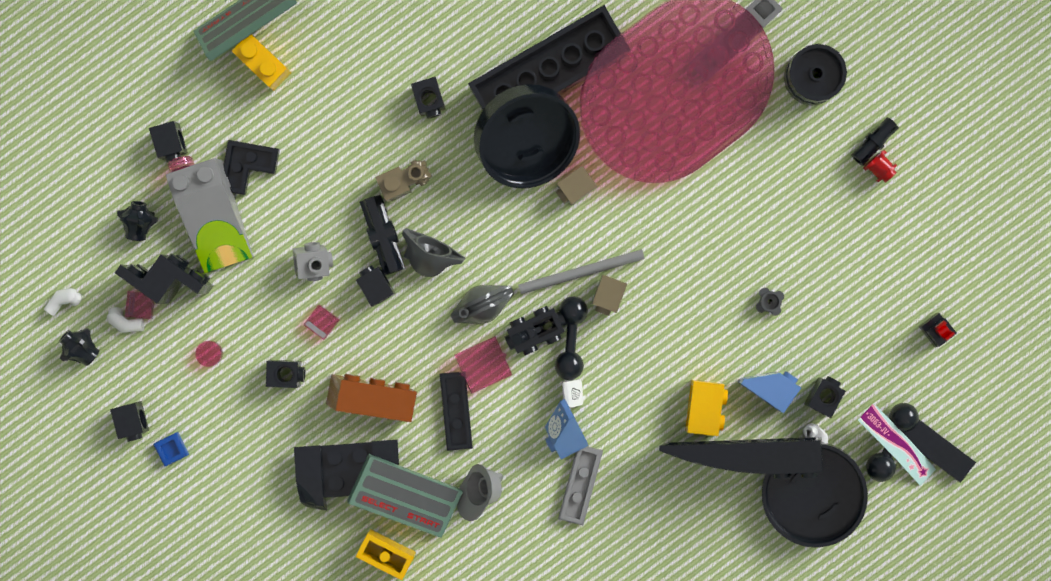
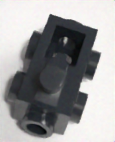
(527, 334)

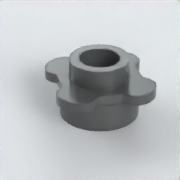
(776, 298)

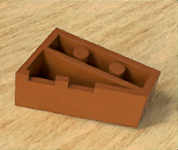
(371, 397)

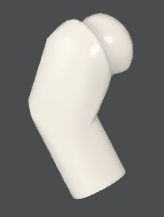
(62, 297)
(118, 321)
(814, 430)

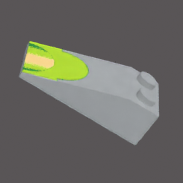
(210, 214)

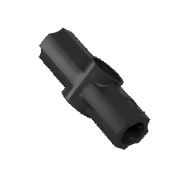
(382, 234)

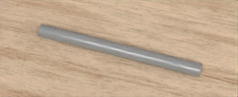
(581, 271)

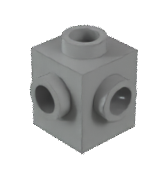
(312, 261)

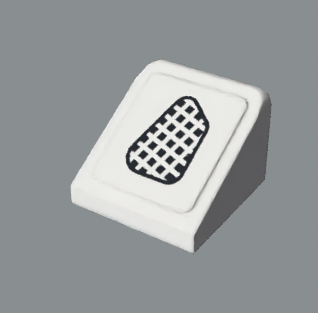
(572, 392)

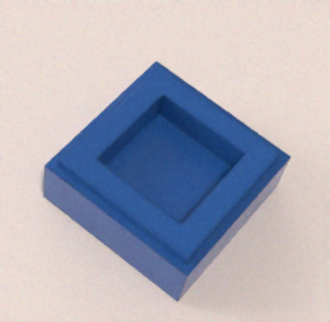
(171, 449)

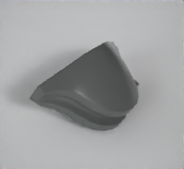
(428, 254)
(482, 304)

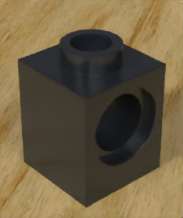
(428, 86)
(168, 141)
(375, 285)
(273, 376)
(825, 408)
(130, 421)

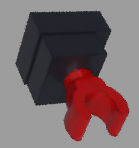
(937, 330)

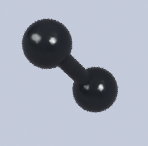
(569, 363)
(881, 465)

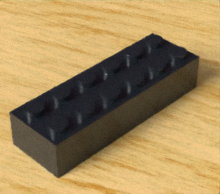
(554, 62)

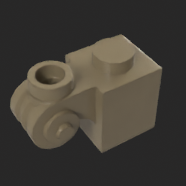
(398, 181)

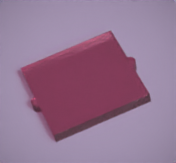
(483, 364)

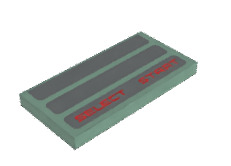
(237, 24)
(404, 496)

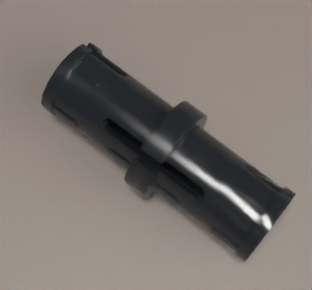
(875, 141)

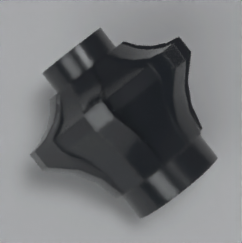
(137, 220)
(78, 347)

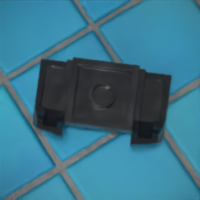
(334, 469)

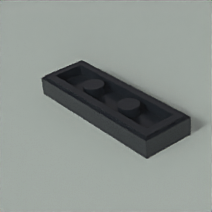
(456, 411)
(940, 451)

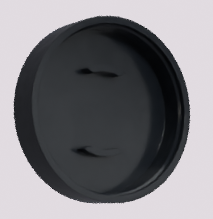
(526, 136)
(818, 508)

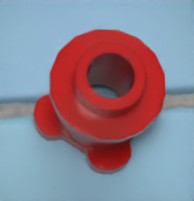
(881, 167)

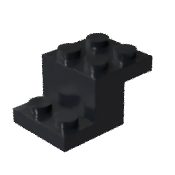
(165, 278)

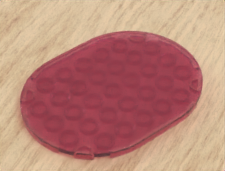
(676, 89)

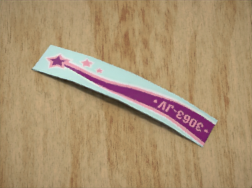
(897, 444)

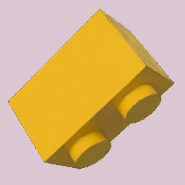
(261, 62)
(705, 408)
(385, 554)

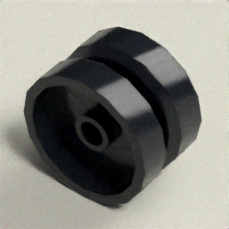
(829, 68)

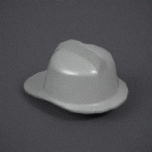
(479, 490)

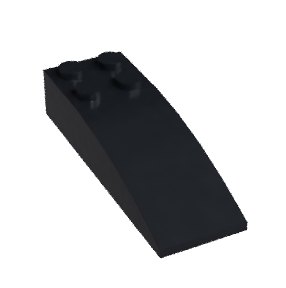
(756, 456)

